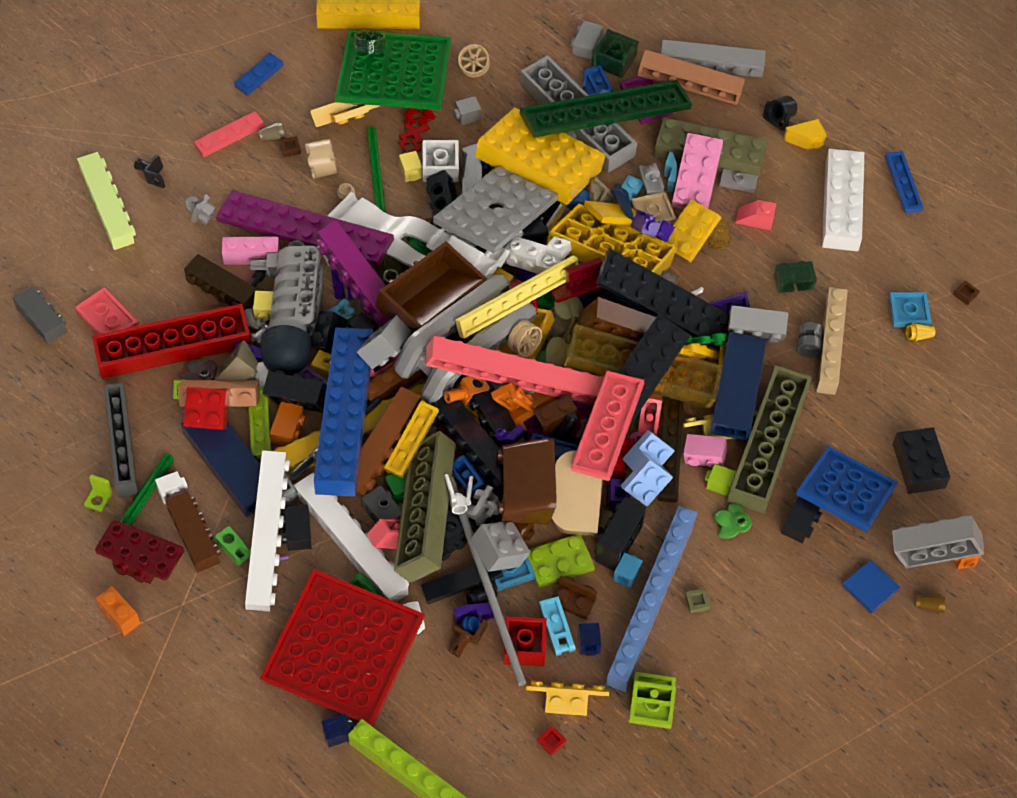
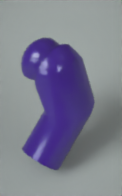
(507, 436)

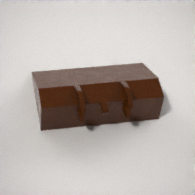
(429, 287)

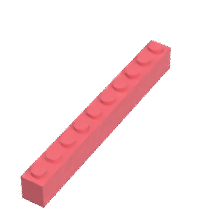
(508, 368)

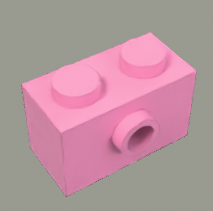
(705, 450)

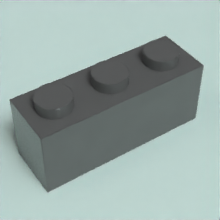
(40, 314)

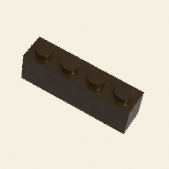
(219, 282)

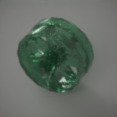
(369, 42)

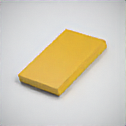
(608, 212)

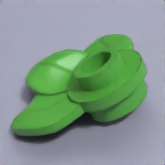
(729, 521)

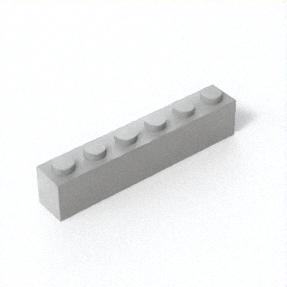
(719, 58)

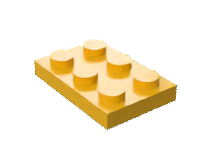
(692, 230)

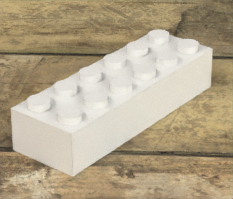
(843, 200)

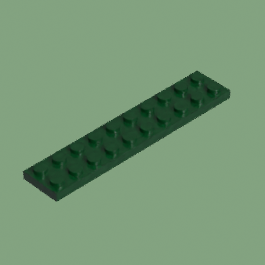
(605, 108)

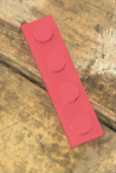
(228, 134)

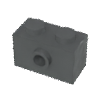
(380, 505)

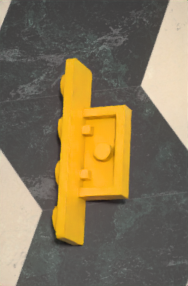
(338, 113)
(566, 699)

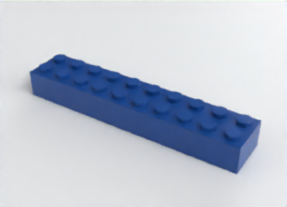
(343, 415)

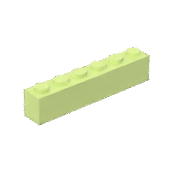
(106, 201)

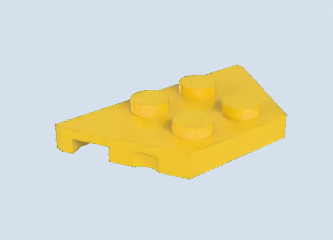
(699, 351)

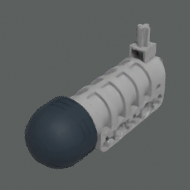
(293, 308)

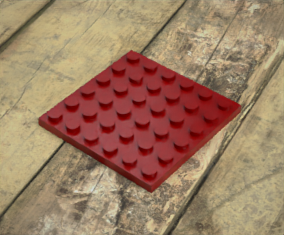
(342, 647)

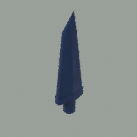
(622, 198)

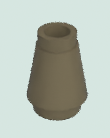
(272, 132)

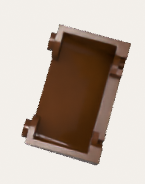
(528, 481)

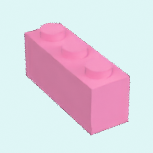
(243, 249)

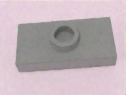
(738, 181)

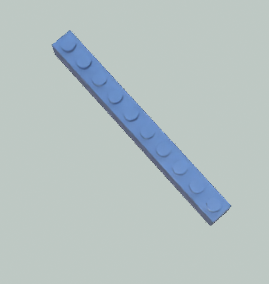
(651, 599)

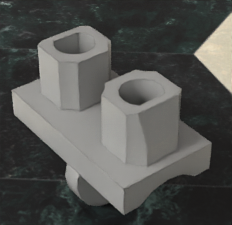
(651, 179)
(202, 210)
(485, 507)

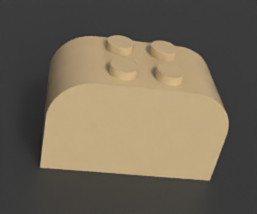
(577, 499)

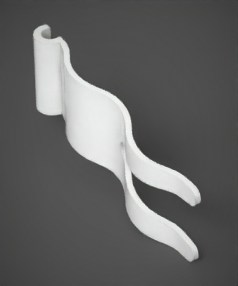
(368, 215)

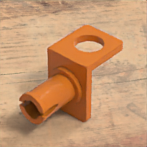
(465, 391)

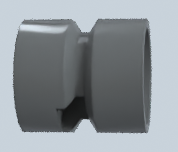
(810, 339)

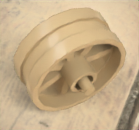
(474, 60)
(524, 338)

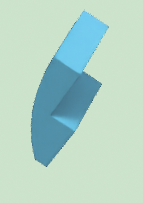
(671, 172)

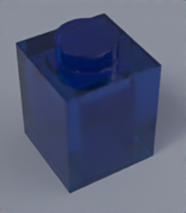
(589, 639)
(337, 729)

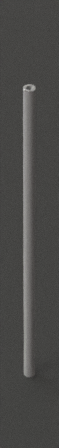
(491, 597)

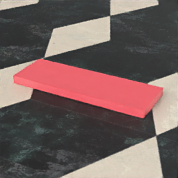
(607, 426)

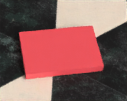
(105, 313)

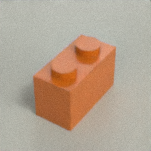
(287, 424)
(118, 611)

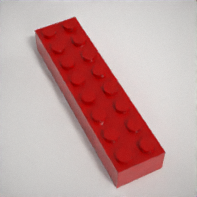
(170, 341)

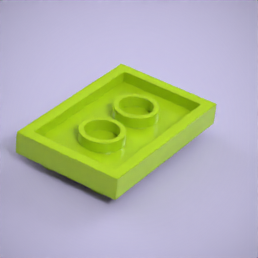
(560, 558)

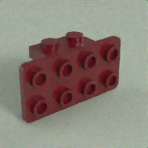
(138, 552)

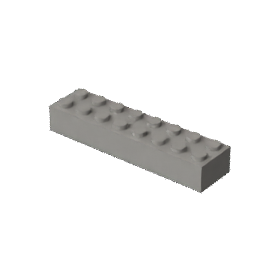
(550, 83)

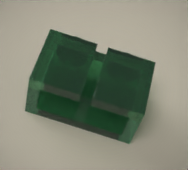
(800, 273)

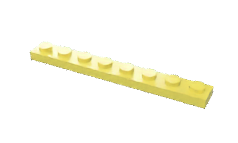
(514, 298)

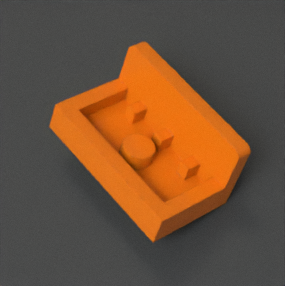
(513, 397)

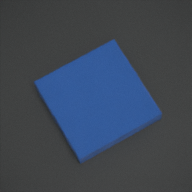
(871, 586)

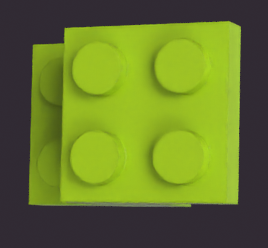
(652, 700)

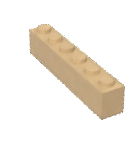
(832, 341)

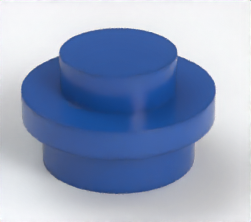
(470, 624)

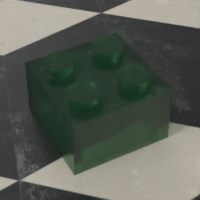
(615, 53)

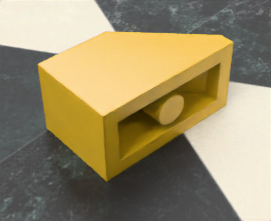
(806, 135)

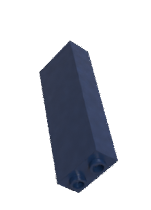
(738, 386)
(229, 462)

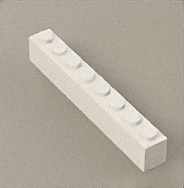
(265, 531)
(352, 541)

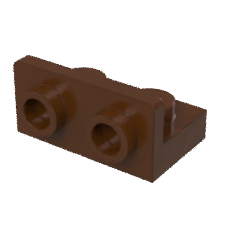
(575, 597)

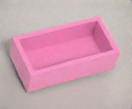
(697, 170)

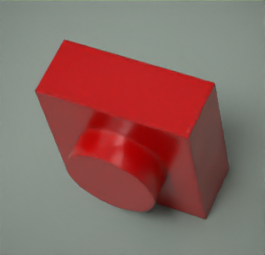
(551, 741)

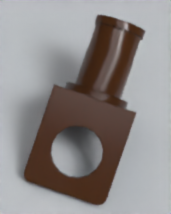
(464, 637)

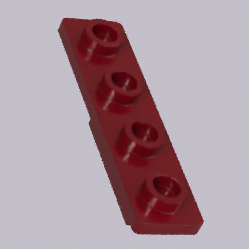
(579, 280)

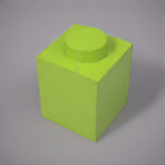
(720, 479)

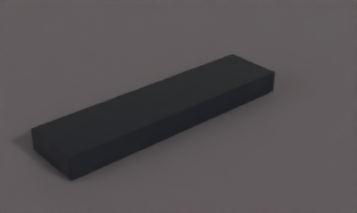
(455, 583)

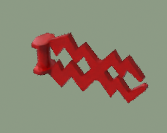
(414, 132)

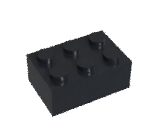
(295, 390)
(921, 460)
(619, 533)

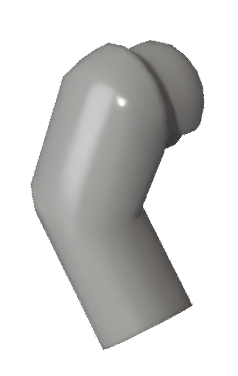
(253, 323)

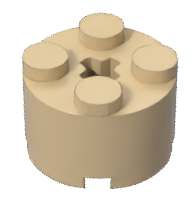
(321, 158)

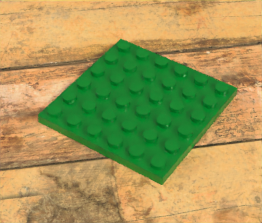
(404, 75)

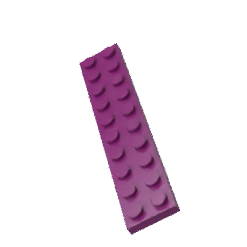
(298, 224)

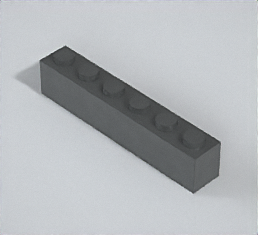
(120, 440)

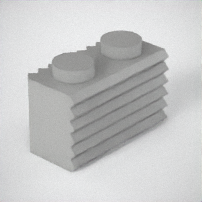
(587, 39)

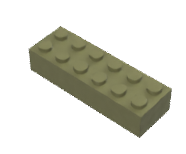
(738, 152)

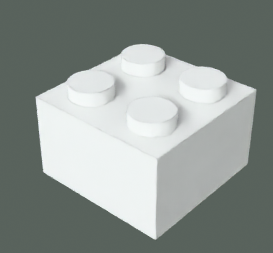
(441, 156)

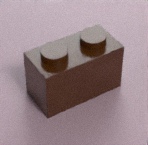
(552, 415)

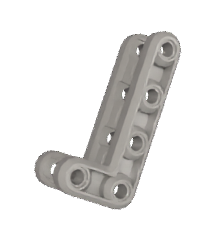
(413, 353)

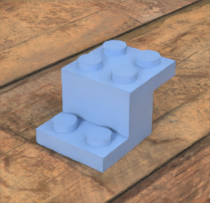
(648, 473)

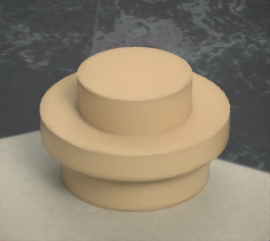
(344, 190)

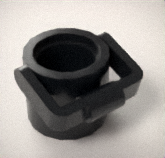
(780, 110)

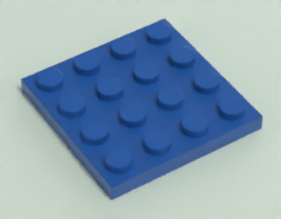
(847, 488)

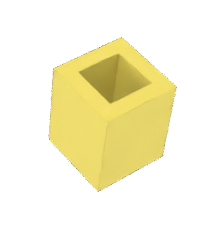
(410, 166)
(262, 304)

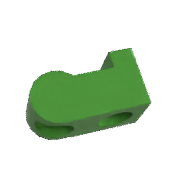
(232, 546)

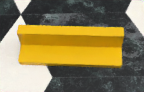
(411, 439)

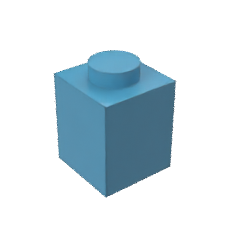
(627, 570)

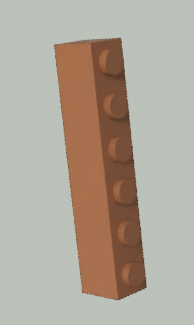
(691, 77)

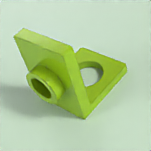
(101, 488)

